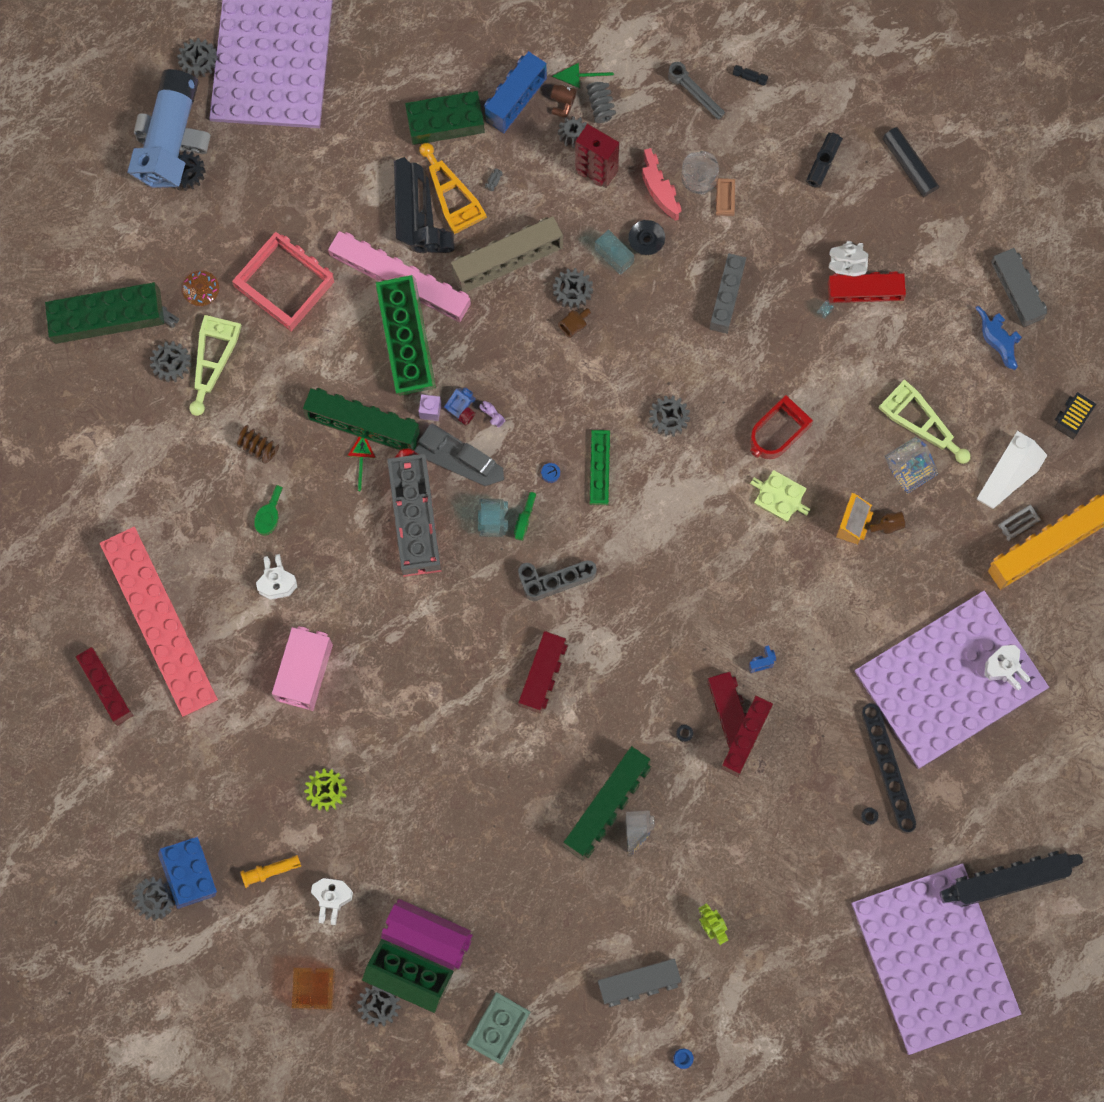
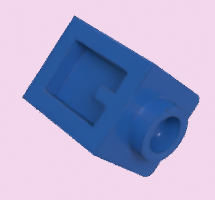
(459, 401)
(760, 663)

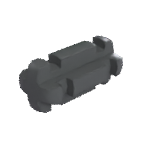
(493, 179)

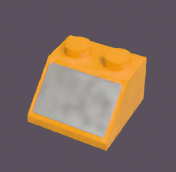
(854, 520)

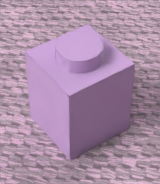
(429, 407)

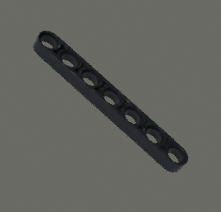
(888, 777)

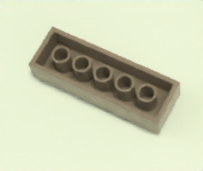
(507, 254)

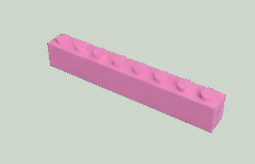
(382, 267)

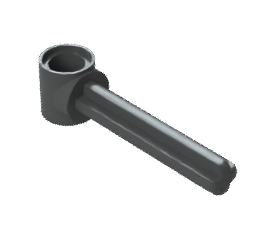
(694, 89)

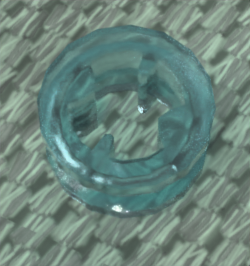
(825, 309)

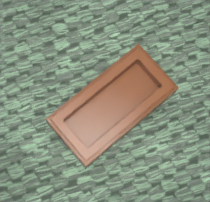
(725, 197)

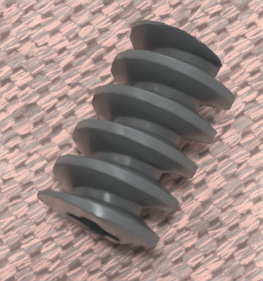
(600, 101)

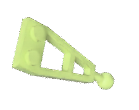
(218, 329)
(899, 400)

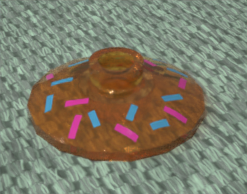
(204, 295)

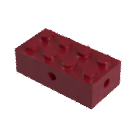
(596, 156)

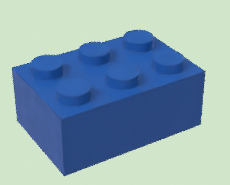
(187, 872)

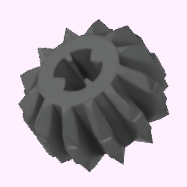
(568, 126)

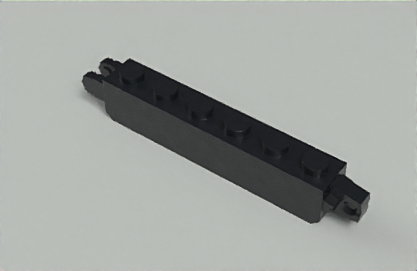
(1010, 880)

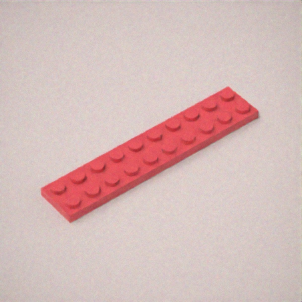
(158, 621)

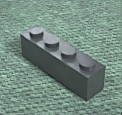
(1019, 287)
(727, 293)
(638, 982)

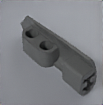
(458, 457)

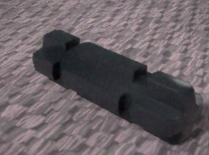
(750, 75)

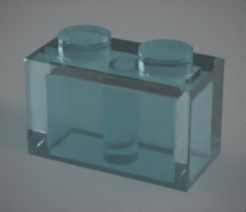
(614, 252)

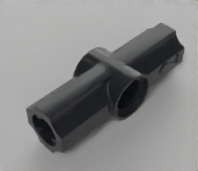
(828, 150)

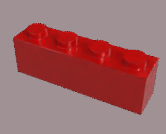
(867, 287)

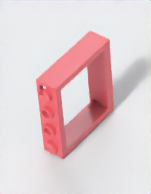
(298, 253)

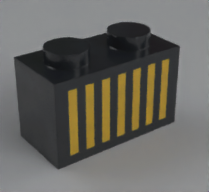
(1075, 415)

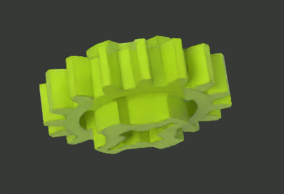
(320, 796)
(713, 924)

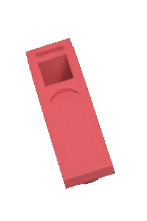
(660, 190)

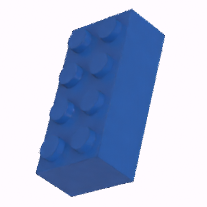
(515, 91)

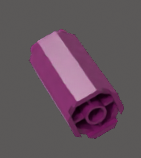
(427, 934)

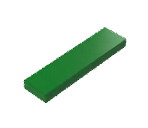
(599, 467)

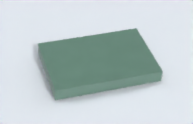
(498, 1028)

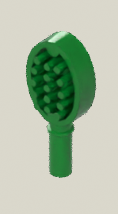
(267, 516)
(524, 518)

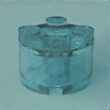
(491, 517)

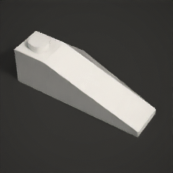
(1015, 467)

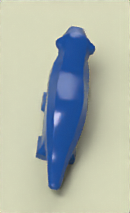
(999, 338)

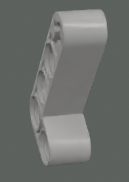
(193, 140)

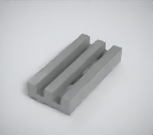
(1006, 531)

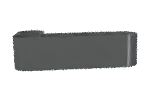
(558, 577)

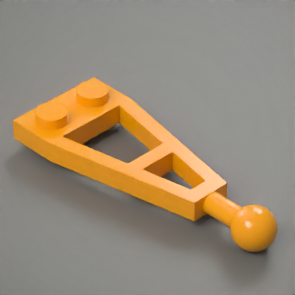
(463, 217)

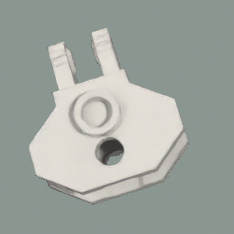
(849, 259)
(276, 578)
(1007, 667)
(331, 899)

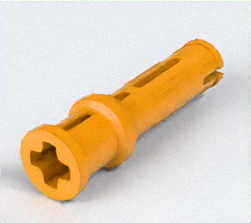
(261, 873)

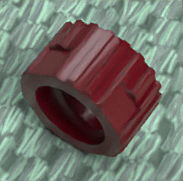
(466, 416)

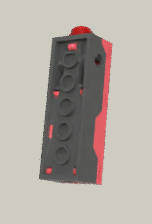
(414, 513)

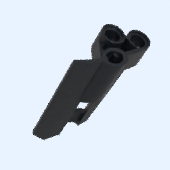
(413, 226)

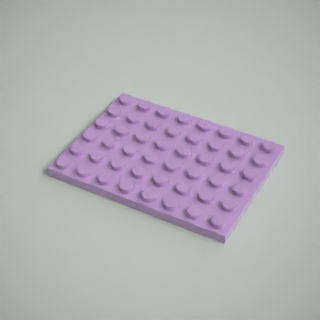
(271, 62)
(936, 682)
(935, 961)

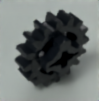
(193, 173)

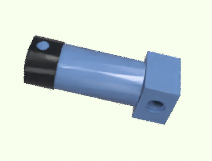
(158, 160)

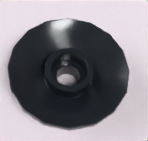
(650, 230)

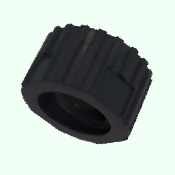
(687, 728)
(864, 820)

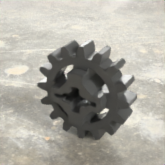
(204, 61)
(572, 296)
(177, 361)
(676, 420)
(148, 904)
(370, 1007)

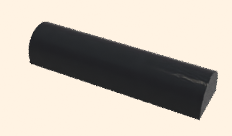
(910, 162)

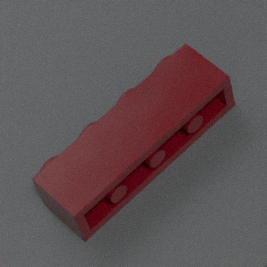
(542, 672)
(104, 686)
(727, 704)
(747, 736)

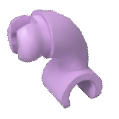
(489, 409)

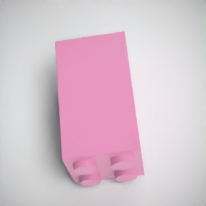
(302, 668)

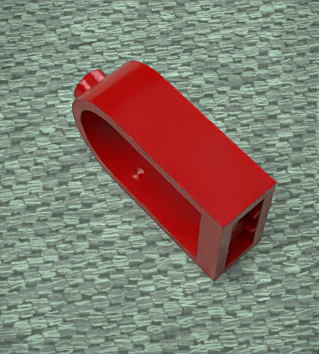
(795, 413)

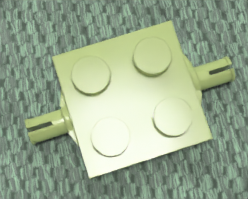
(780, 496)

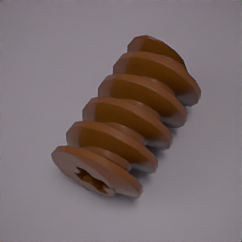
(256, 445)

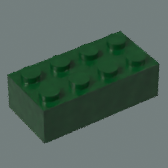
(445, 117)
(407, 975)

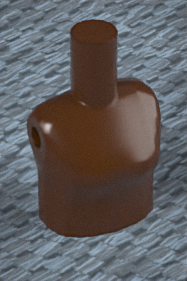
(574, 322)
(889, 523)

